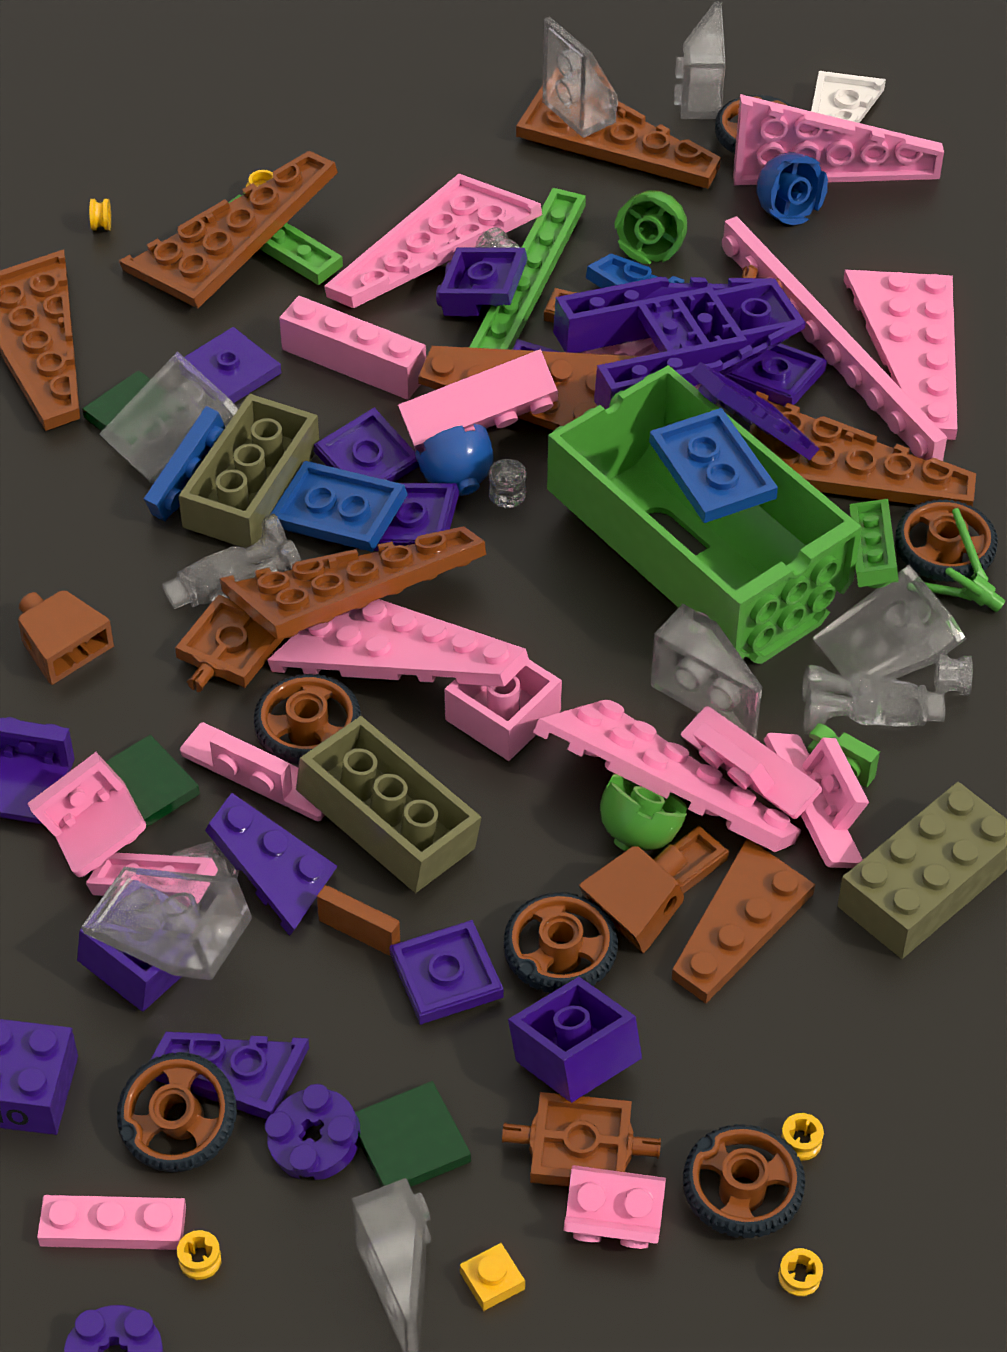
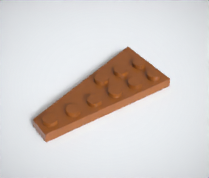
(626, 143)
(229, 234)
(39, 337)
(571, 372)
(859, 466)
(344, 581)

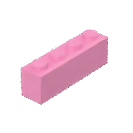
(352, 347)
(482, 399)

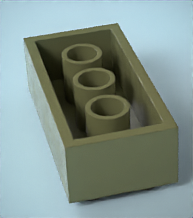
(248, 470)
(388, 803)
(927, 870)

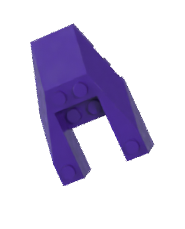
(685, 321)

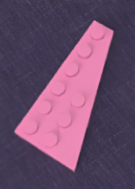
(842, 147)
(429, 238)
(914, 335)
(395, 641)
(665, 767)

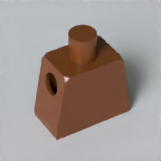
(62, 633)
(638, 892)

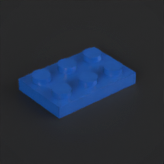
(713, 465)
(339, 505)

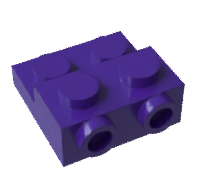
(480, 278)

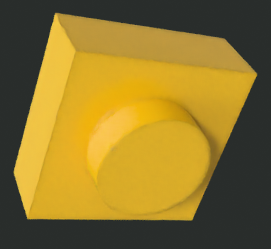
(492, 1276)

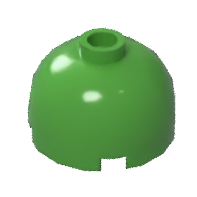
(651, 226)
(639, 815)

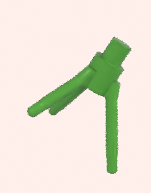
(977, 586)

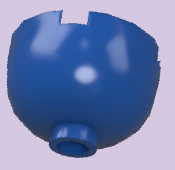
(791, 187)
(457, 458)

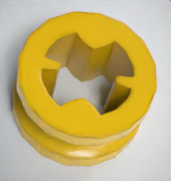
(100, 214)
(808, 1124)
(789, 1262)
(208, 1266)

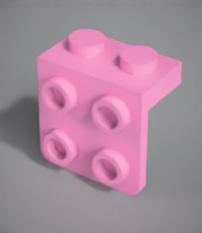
(89, 814)

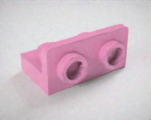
(614, 1206)

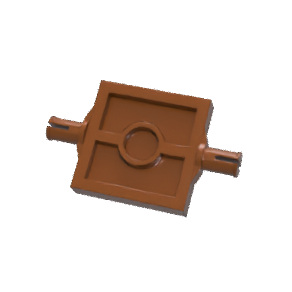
(225, 645)
(581, 1134)

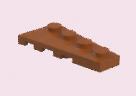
(743, 915)

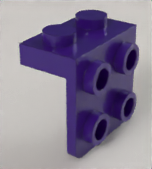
(30, 762)

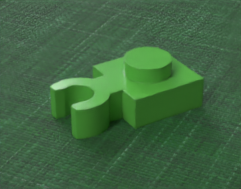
(859, 755)

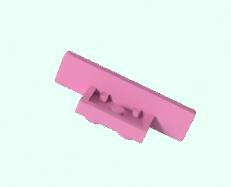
(750, 762)
(248, 767)
(836, 805)

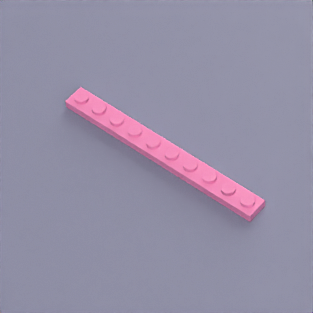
(840, 348)

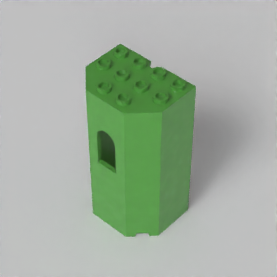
(763, 567)

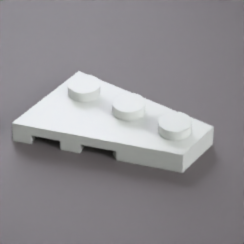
(846, 95)

